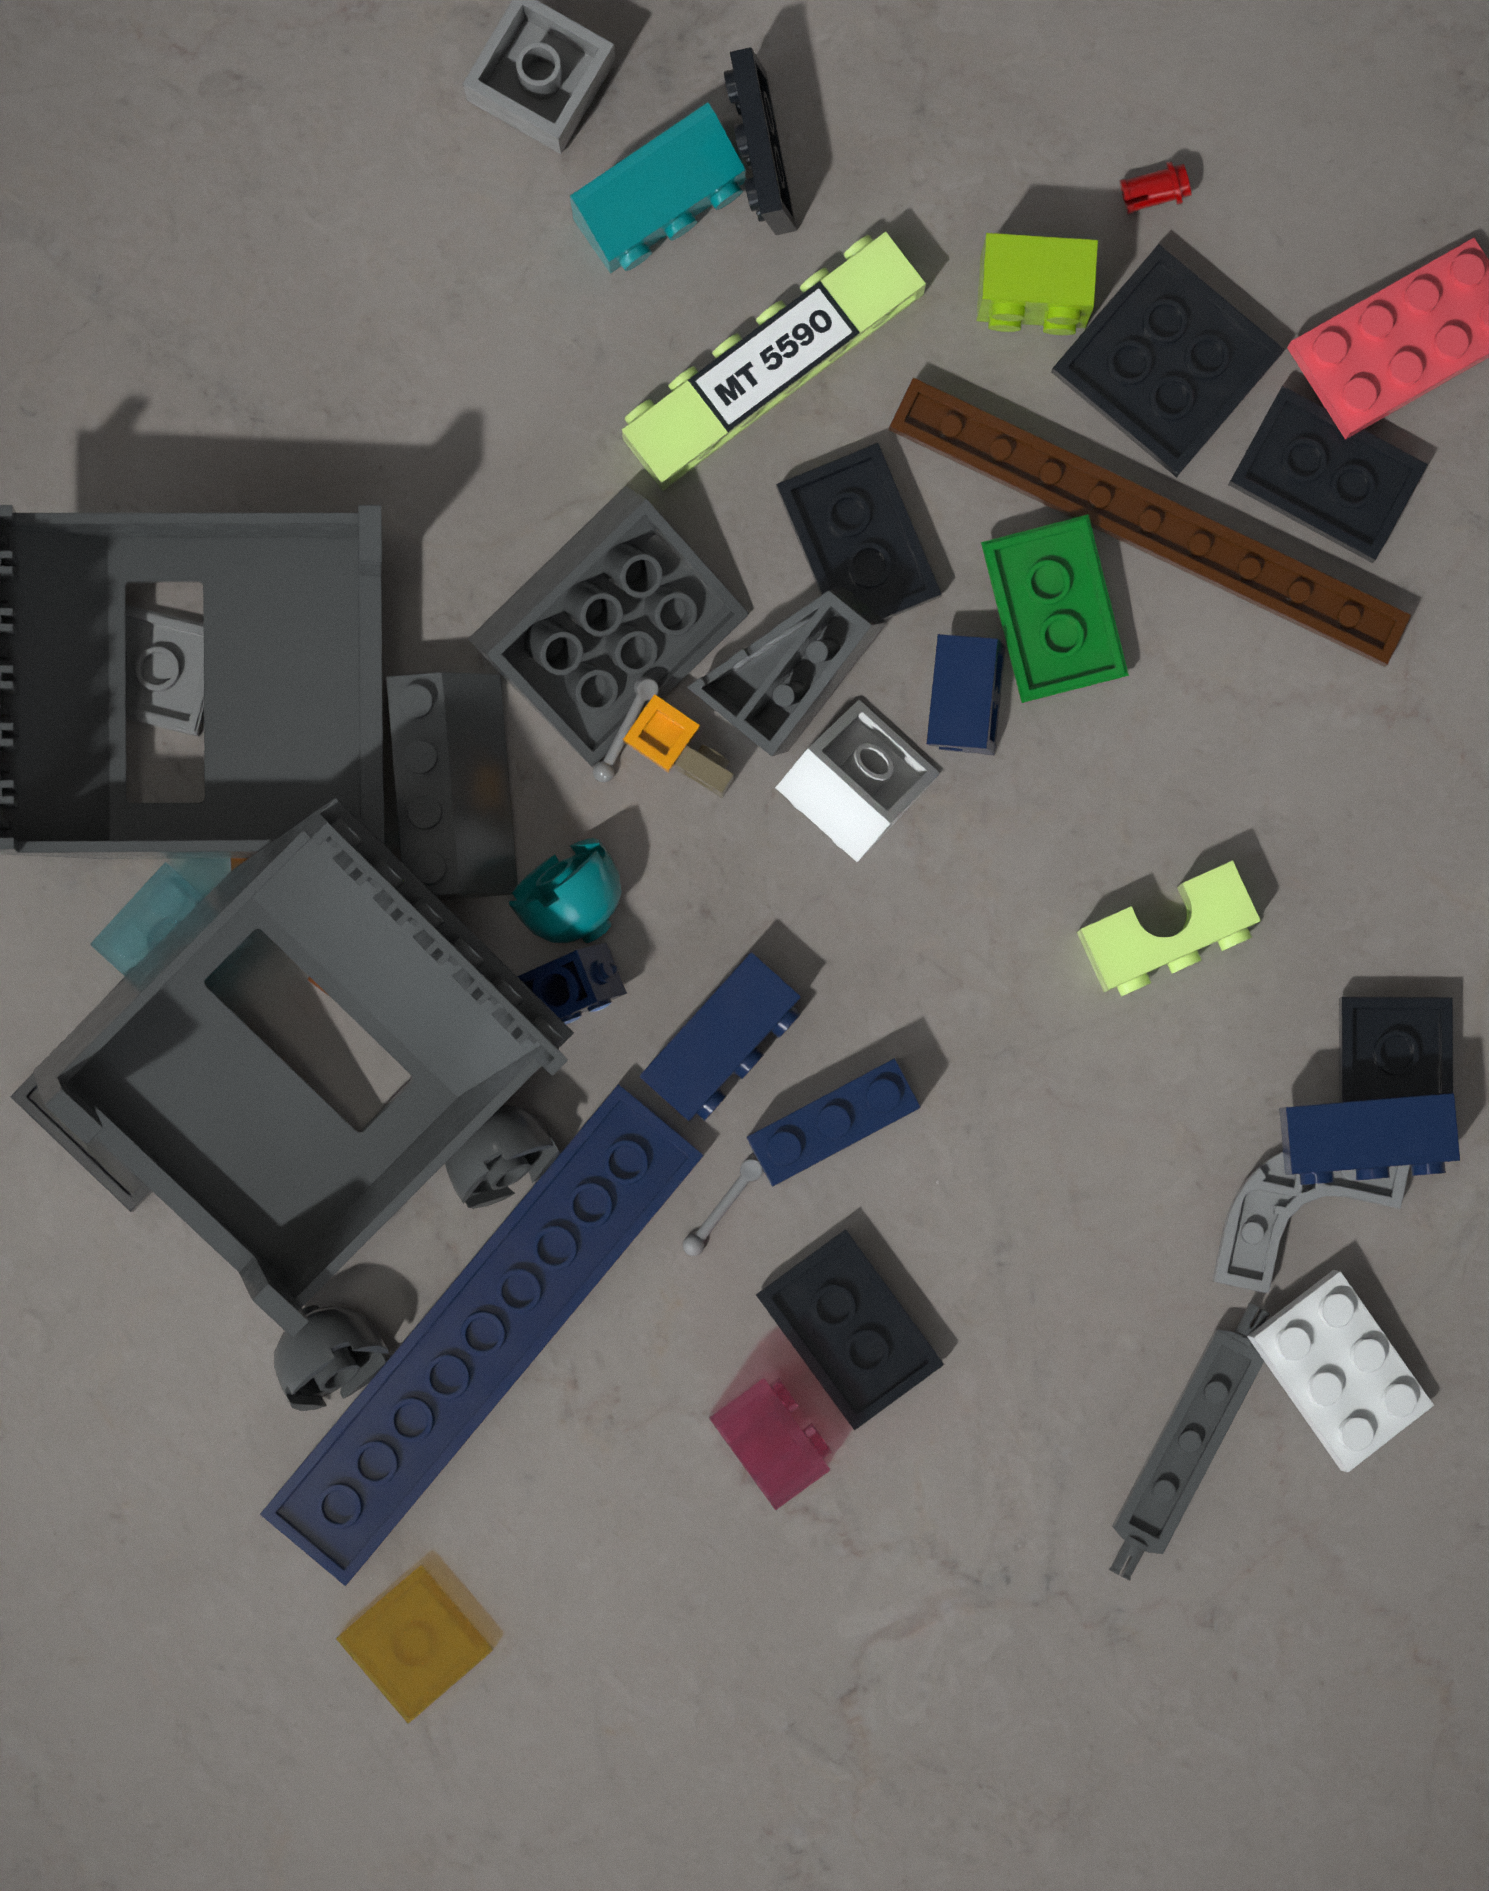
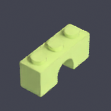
(1215, 912)

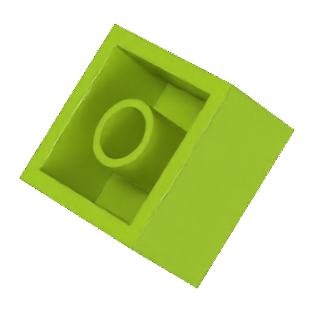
(1036, 282)

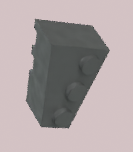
(791, 671)

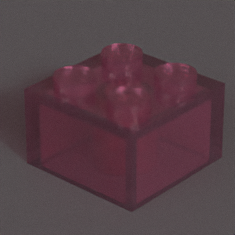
(770, 1440)

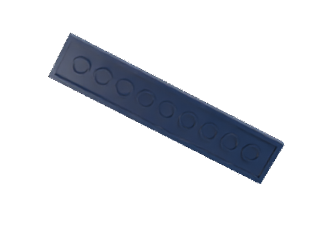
(481, 1335)

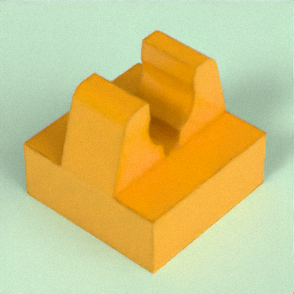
(661, 733)

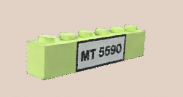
(773, 359)

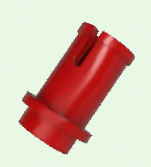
(1156, 188)

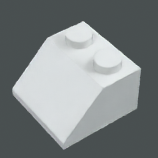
(857, 780)

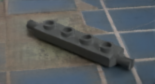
(1188, 1442)

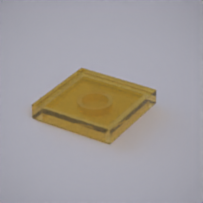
(415, 1643)

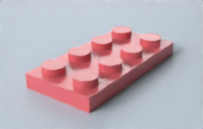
(1400, 340)

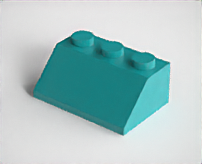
(659, 190)

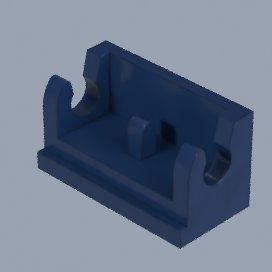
(966, 694)

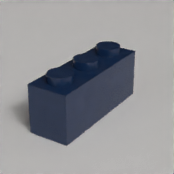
(722, 1039)
(833, 1122)
(1369, 1137)

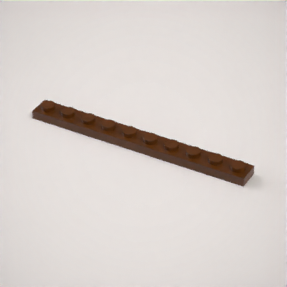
(1149, 522)

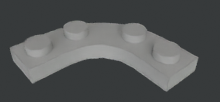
(1266, 1204)

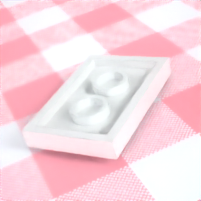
(1340, 1370)

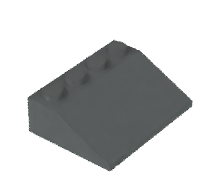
(601, 615)

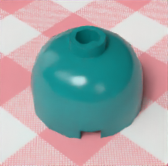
(570, 896)

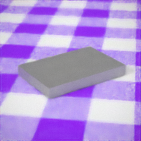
(164, 671)

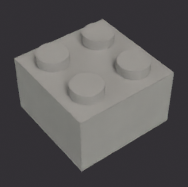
(539, 72)

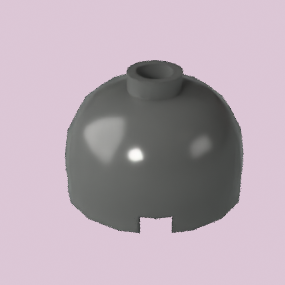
(500, 1155)
(327, 1354)

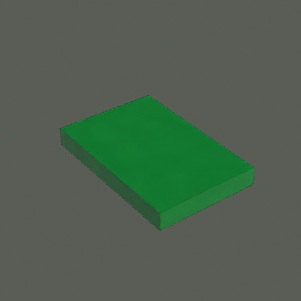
(1054, 608)

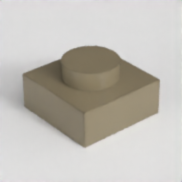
(705, 768)

